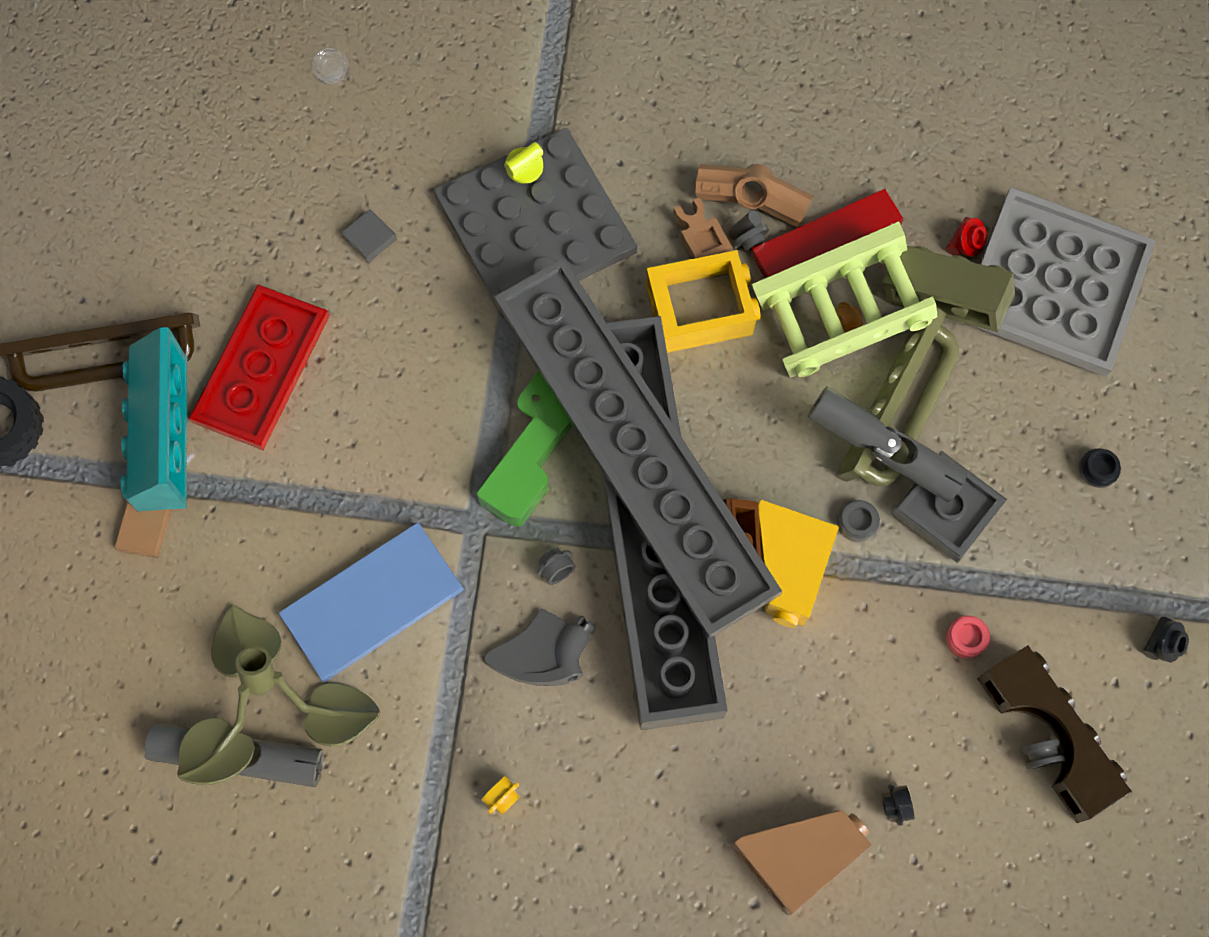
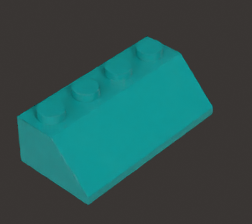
(155, 423)

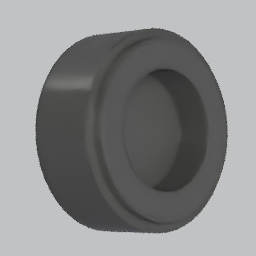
(858, 521)

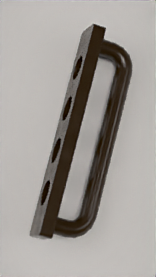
(16, 350)

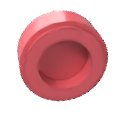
(967, 637)

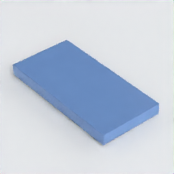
(371, 602)

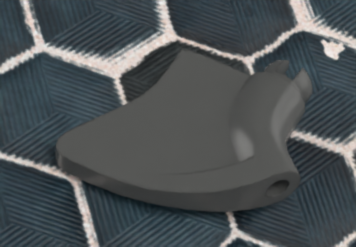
(544, 652)

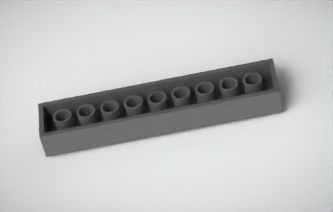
(669, 653)

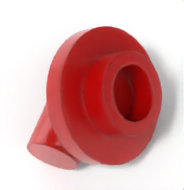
(968, 238)

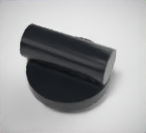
(1167, 641)

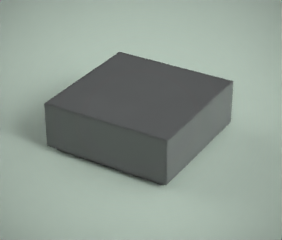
(369, 235)

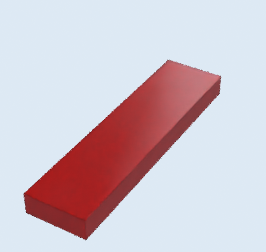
(827, 233)

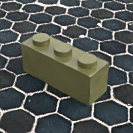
(960, 288)

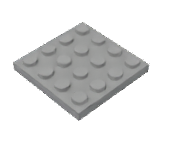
(1070, 279)

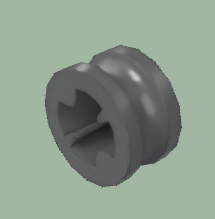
(1043, 754)

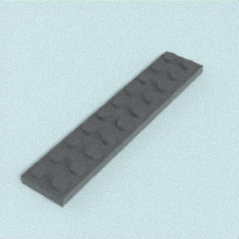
(638, 449)

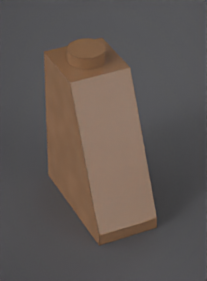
(803, 856)

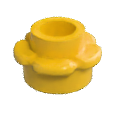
(501, 796)

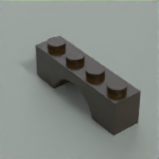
(1087, 777)

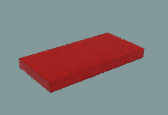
(259, 367)

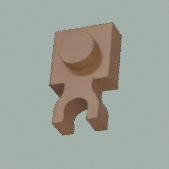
(701, 235)

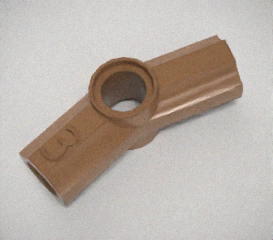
(776, 198)

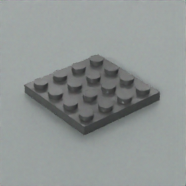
(523, 228)

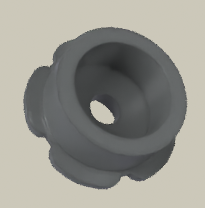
(555, 566)

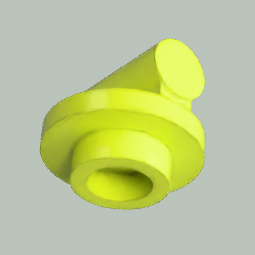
(525, 163)

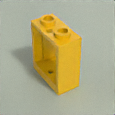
(710, 330)

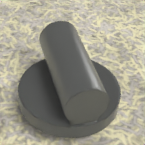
(748, 231)

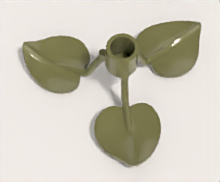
(246, 648)

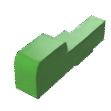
(518, 479)

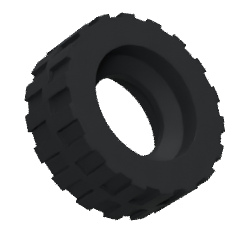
(26, 425)

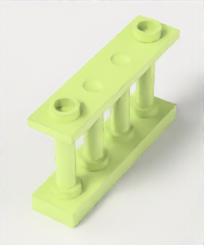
(846, 262)

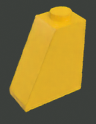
(796, 555)

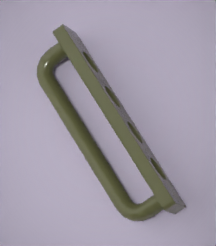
(892, 392)

